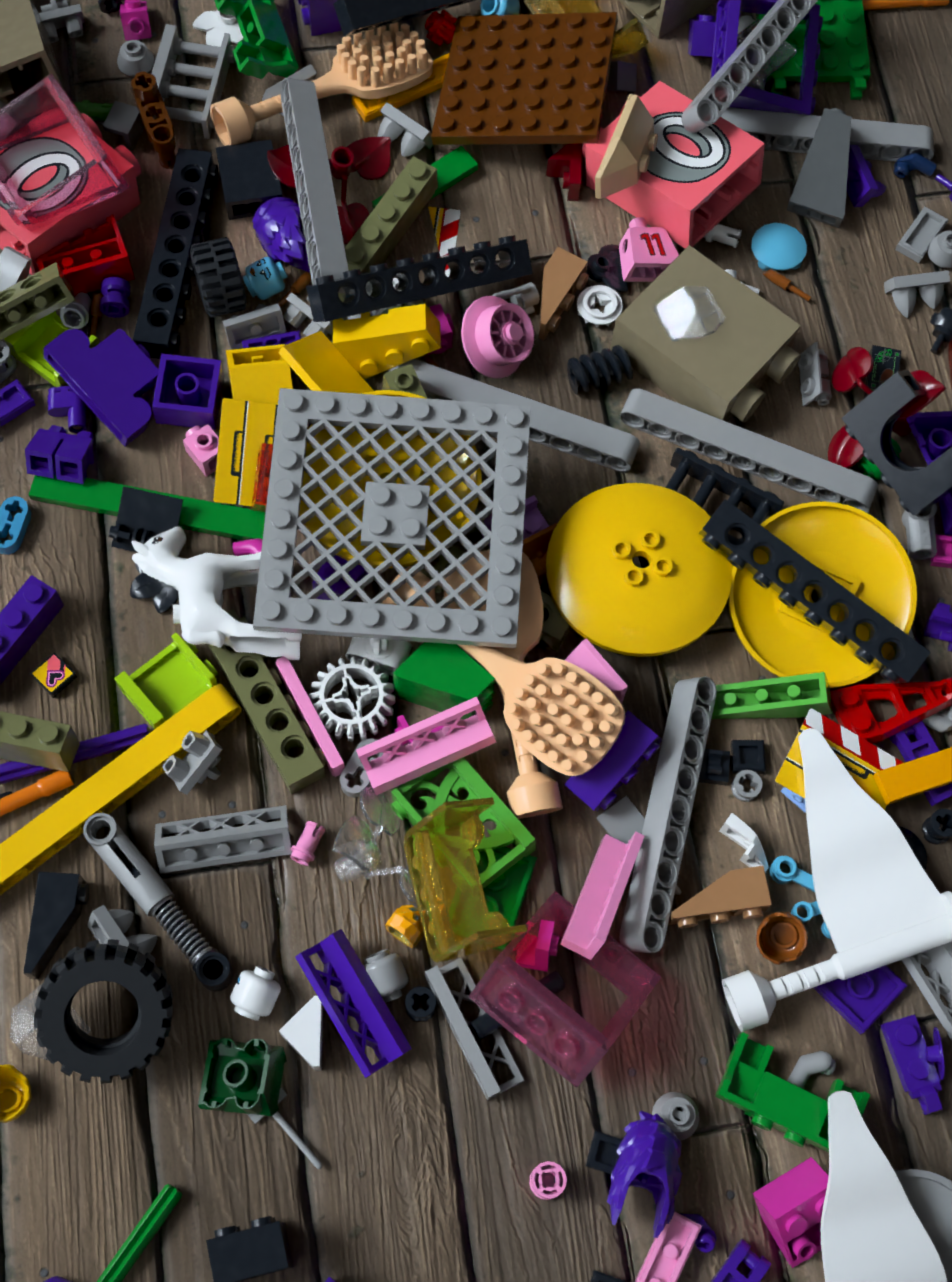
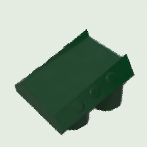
(242, 1077)

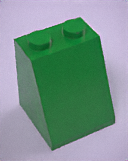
(443, 677)

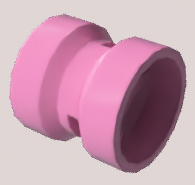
(543, 1184)

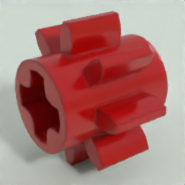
(440, 27)

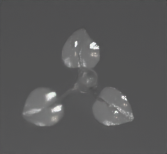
(359, 846)

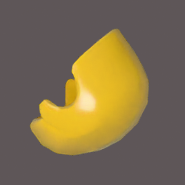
(14, 1093)

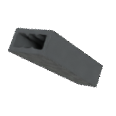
(823, 177)

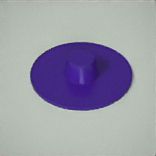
(935, 1053)

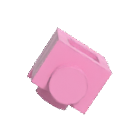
(202, 447)

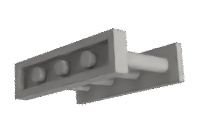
(166, 66)

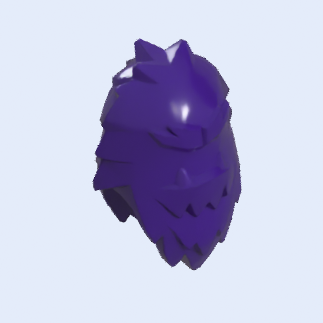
(281, 232)
(647, 1161)

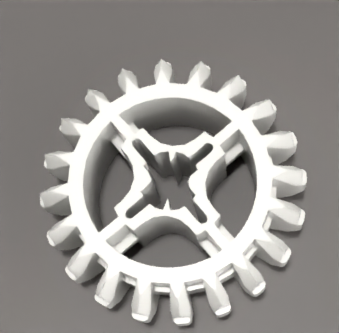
(362, 693)

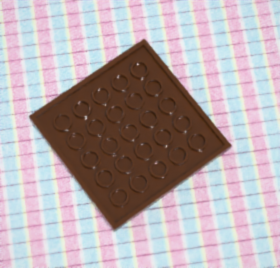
(526, 79)

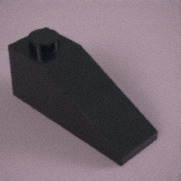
(54, 913)

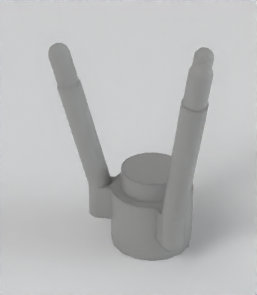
(524, 296)

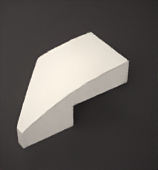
(745, 837)

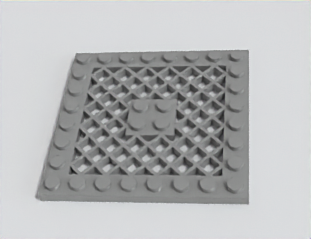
(394, 518)

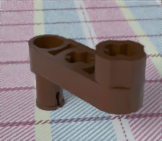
(149, 104)

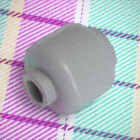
(387, 973)

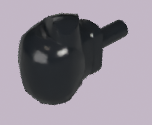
(943, 328)

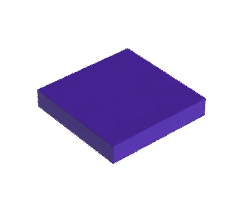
(863, 997)

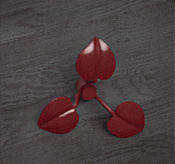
(367, 156)
(849, 371)

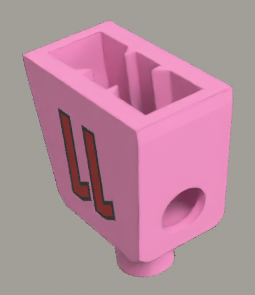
(645, 252)

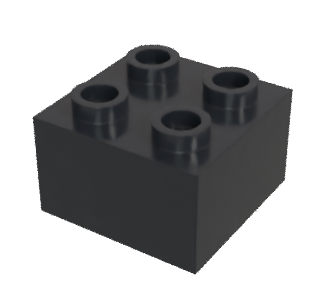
(250, 1252)

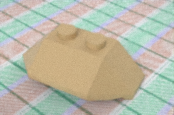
(628, 150)

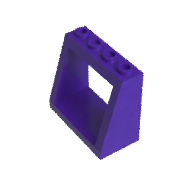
(726, 43)

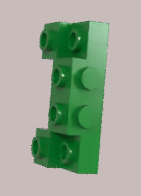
(264, 36)
(776, 1101)

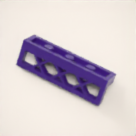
(358, 1000)

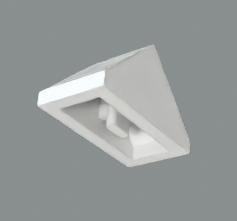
(305, 1032)

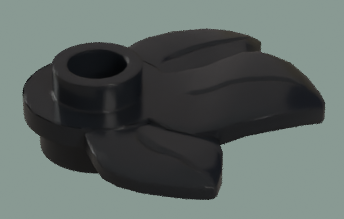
(607, 268)
(148, 587)

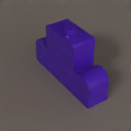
(107, 378)

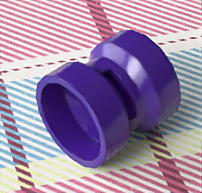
(115, 295)

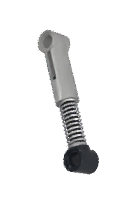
(155, 899)

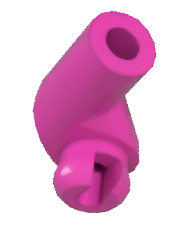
(247, 547)

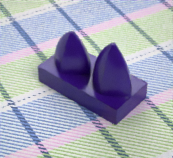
(860, 182)

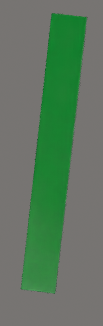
(195, 514)

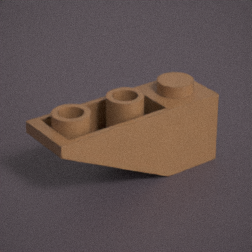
(560, 281)
(733, 894)

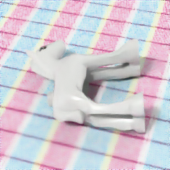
(201, 596)

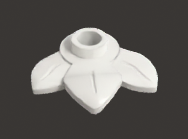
(216, 25)

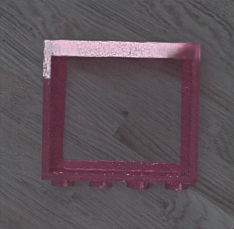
(32, 114)
(545, 1020)

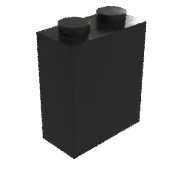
(247, 177)

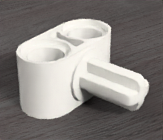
(384, 652)

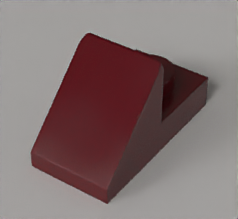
(567, 165)

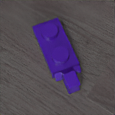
(911, 1062)

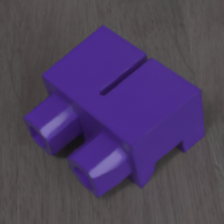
(60, 454)

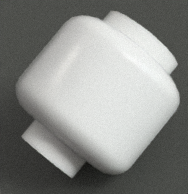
(255, 993)

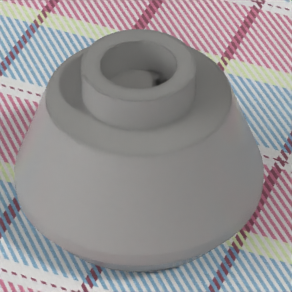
(135, 58)
(941, 250)
(688, 1119)

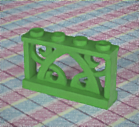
(465, 777)

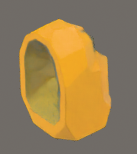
(406, 925)

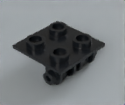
(143, 517)

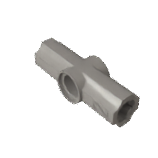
(920, 533)

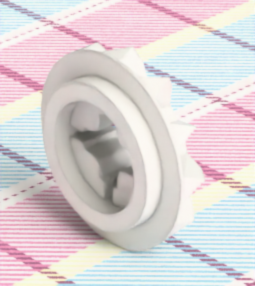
(605, 297)

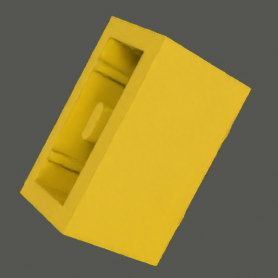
(258, 373)

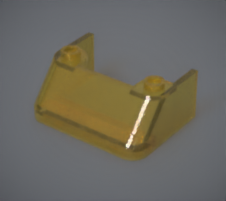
(449, 882)

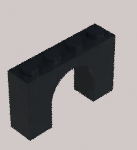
(872, 426)

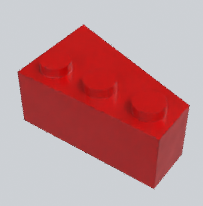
(91, 258)

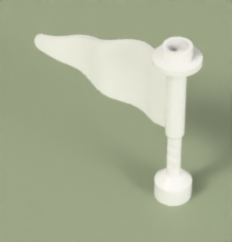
(864, 883)
(866, 1216)

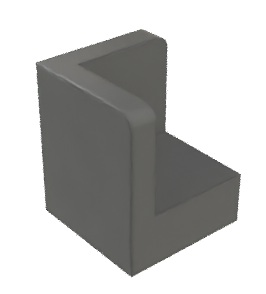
(622, 77)
(125, 121)

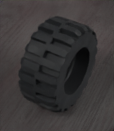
(95, 1055)

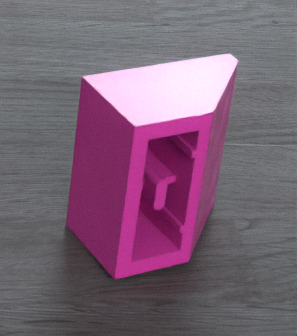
(794, 1209)

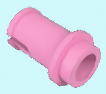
(307, 843)

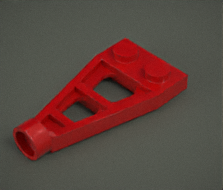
(855, 715)

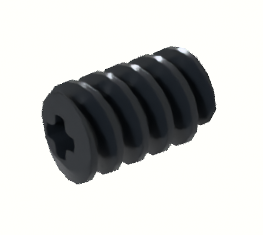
(599, 367)

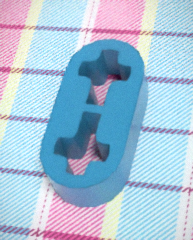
(17, 525)

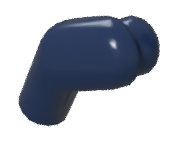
(911, 162)

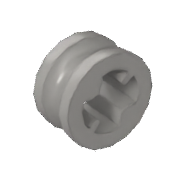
(755, 781)

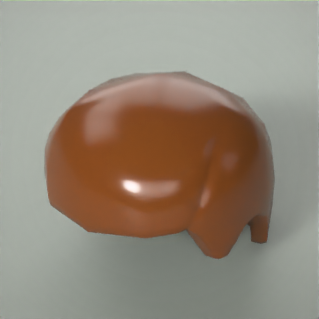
(781, 937)

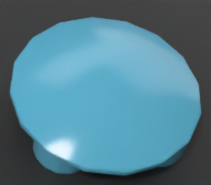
(778, 247)

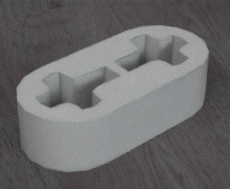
(351, 770)

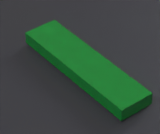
(450, 170)

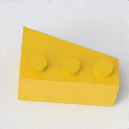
(388, 339)

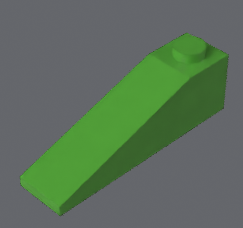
(774, 697)

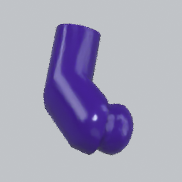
(706, 1238)

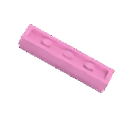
(428, 749)
(601, 895)

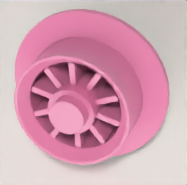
(496, 336)

